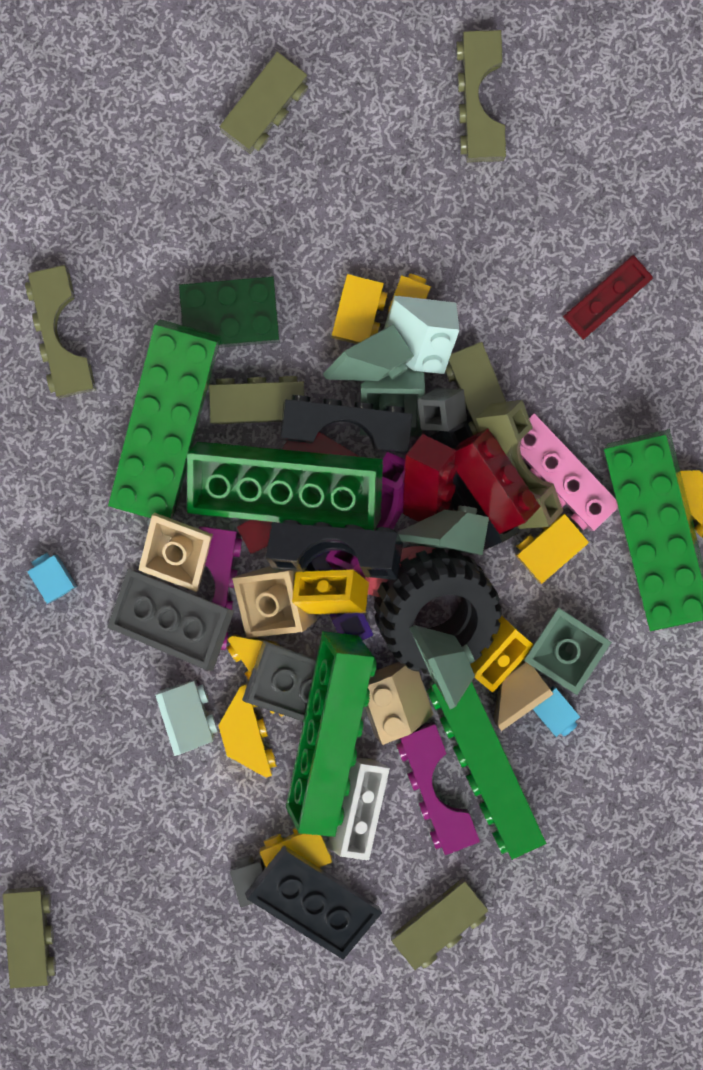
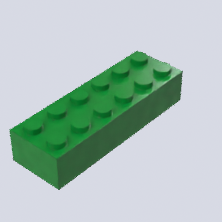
(164, 419)
(283, 485)
(658, 528)
(330, 734)
(490, 772)

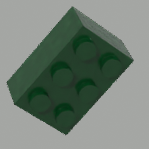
(234, 309)

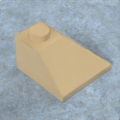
(175, 552)
(519, 695)

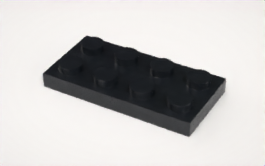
(313, 902)

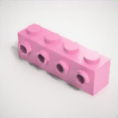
(572, 480)

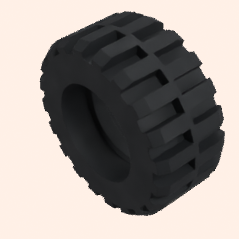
(428, 578)

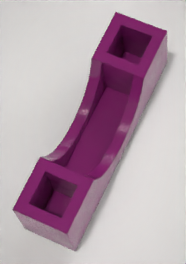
(391, 509)
(219, 561)
(452, 825)

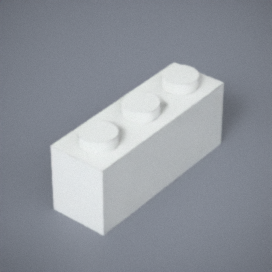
(361, 810)

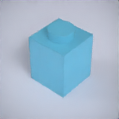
(51, 577)
(557, 714)

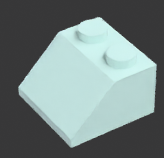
(427, 329)
(186, 716)

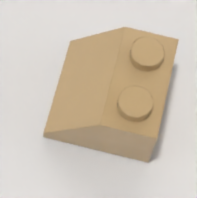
(267, 603)
(397, 702)

